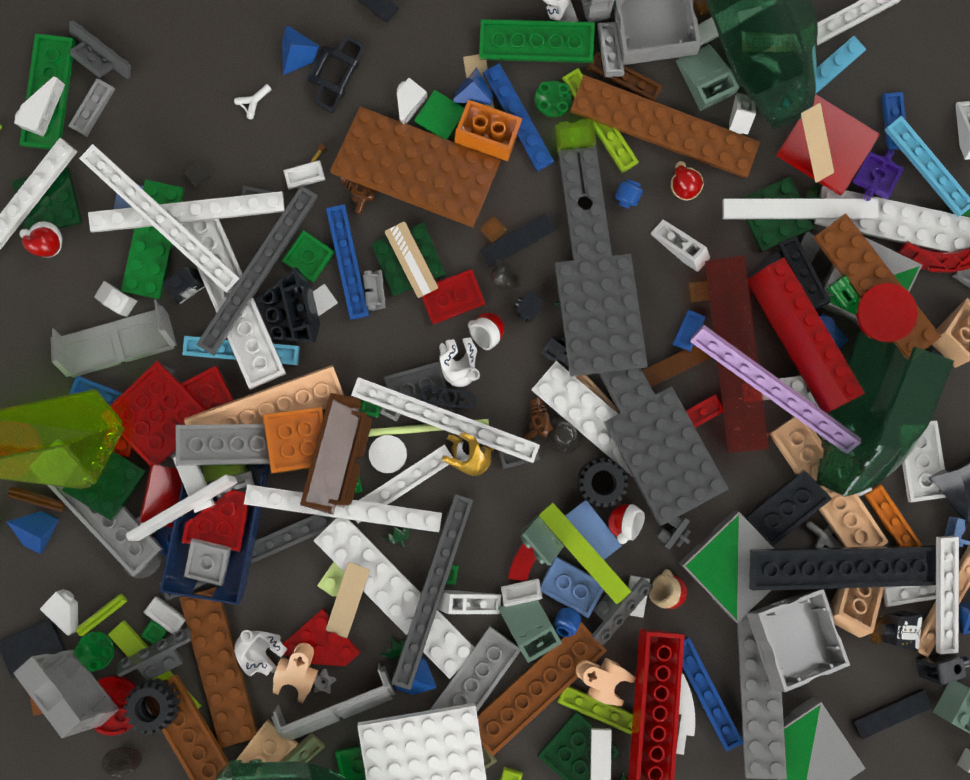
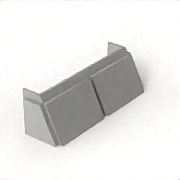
(113, 343)
(332, 714)

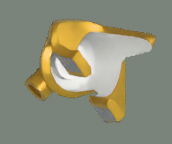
(471, 464)

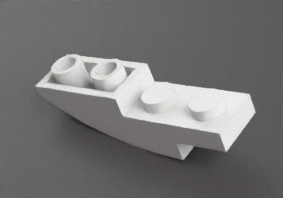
(686, 720)

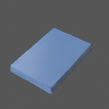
(593, 529)
(571, 586)

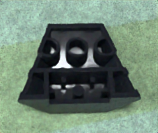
(290, 309)
(956, 487)

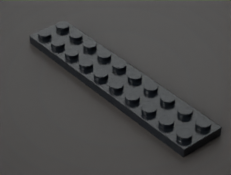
(842, 567)

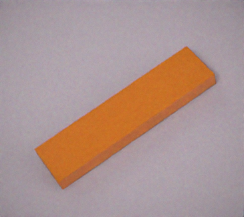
(891, 517)

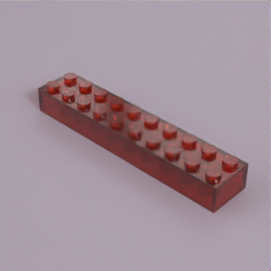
(734, 322)

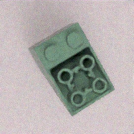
(707, 77)
(542, 539)
(530, 629)
(955, 705)

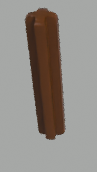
(36, 499)

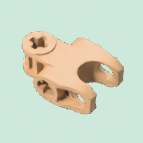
(296, 671)
(603, 679)

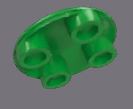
(553, 98)
(95, 650)

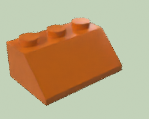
(487, 130)

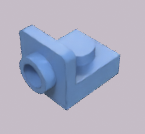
(956, 527)

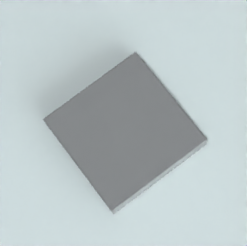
(207, 562)

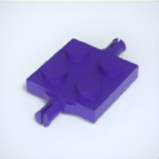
(878, 175)

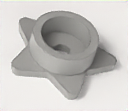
(319, 686)

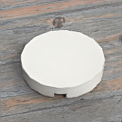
(387, 454)

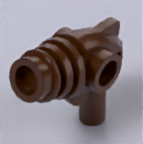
(360, 192)
(540, 421)

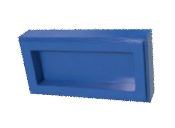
(689, 326)

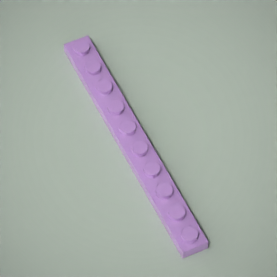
(775, 389)

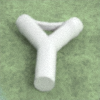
(252, 101)

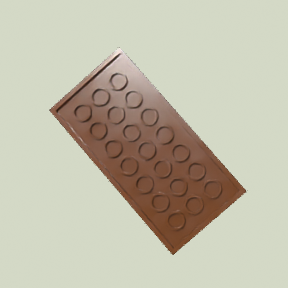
(416, 166)

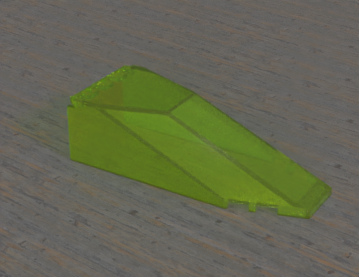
(58, 440)

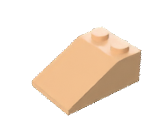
(956, 335)
(856, 609)

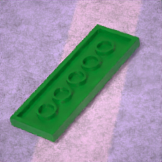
(537, 41)
(49, 60)
(150, 249)

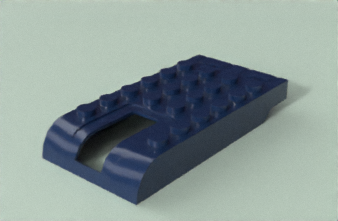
(239, 561)

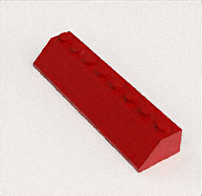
(804, 336)
(656, 705)

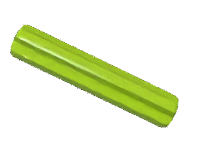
(101, 614)

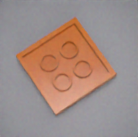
(292, 438)

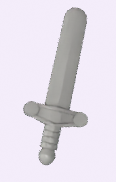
(824, 536)

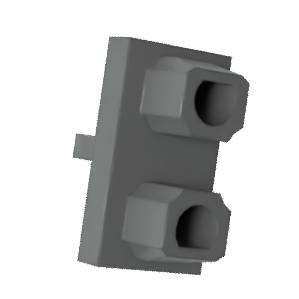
(669, 539)

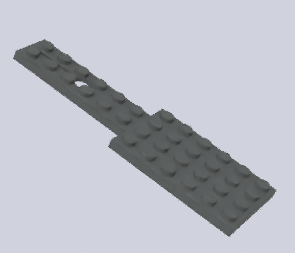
(595, 288)
(660, 446)

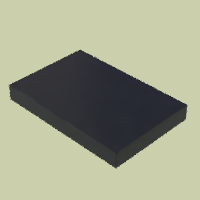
(31, 642)

